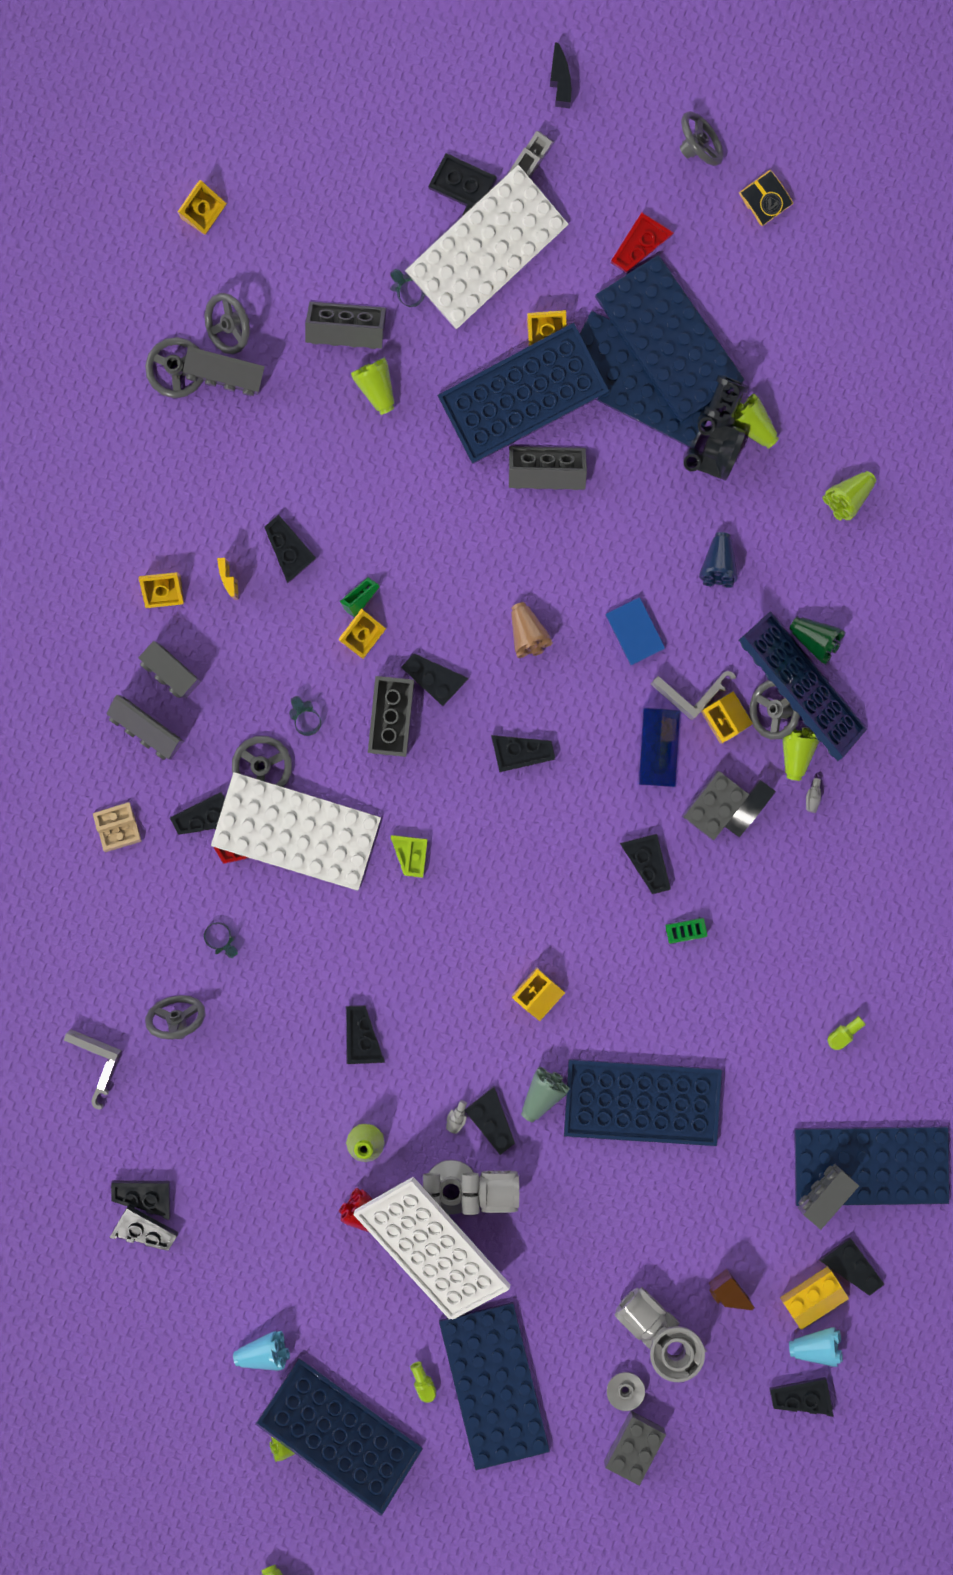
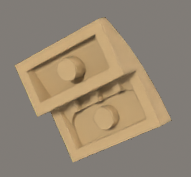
(117, 827)

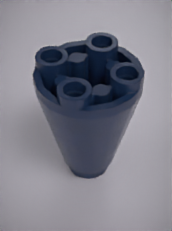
(720, 562)

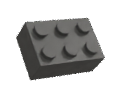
(169, 670)
(715, 805)
(827, 1196)
(634, 1448)

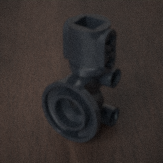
(724, 438)

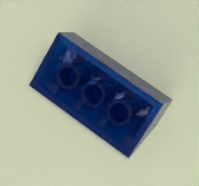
(658, 747)

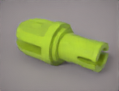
(844, 1034)
(423, 1384)

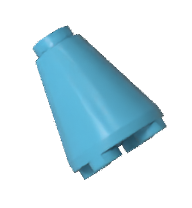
(818, 1347)
(263, 1353)

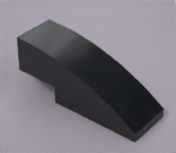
(561, 78)
(751, 807)

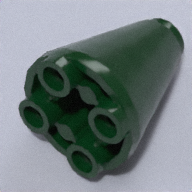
(817, 637)

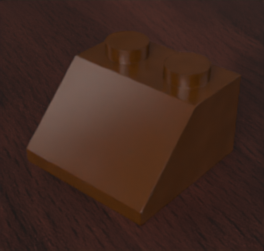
(729, 1293)

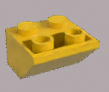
(726, 717)
(538, 994)

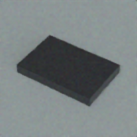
(461, 181)

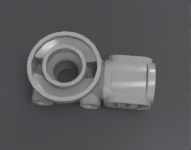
(491, 1191)
(659, 1329)

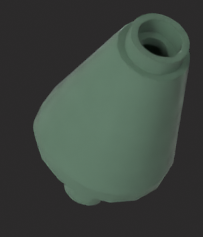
(544, 1092)

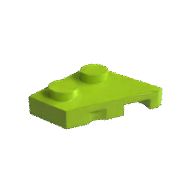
(411, 854)

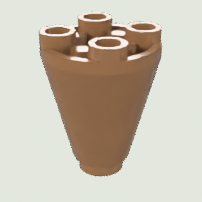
(528, 632)

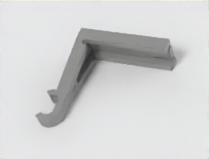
(685, 707)
(101, 1049)

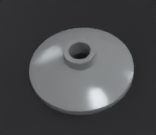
(625, 1400)

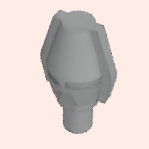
(813, 796)
(456, 1118)

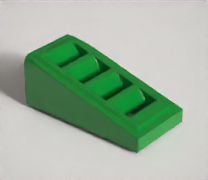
(359, 597)
(703, 933)

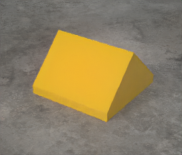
(201, 207)
(544, 324)
(161, 590)
(362, 634)

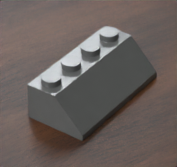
(345, 325)
(222, 371)
(547, 468)
(144, 727)

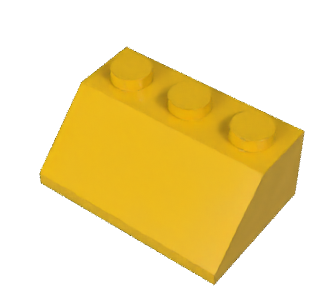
(814, 1298)

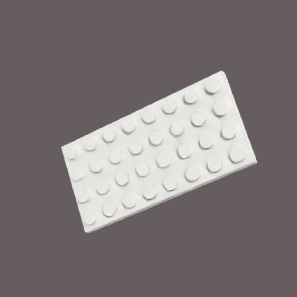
(486, 247)
(295, 831)
(431, 1248)

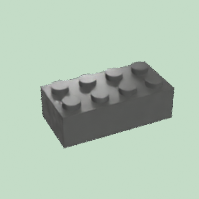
(391, 716)

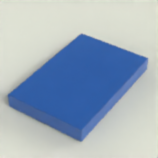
(634, 631)

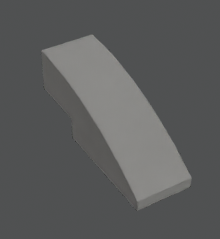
(533, 153)

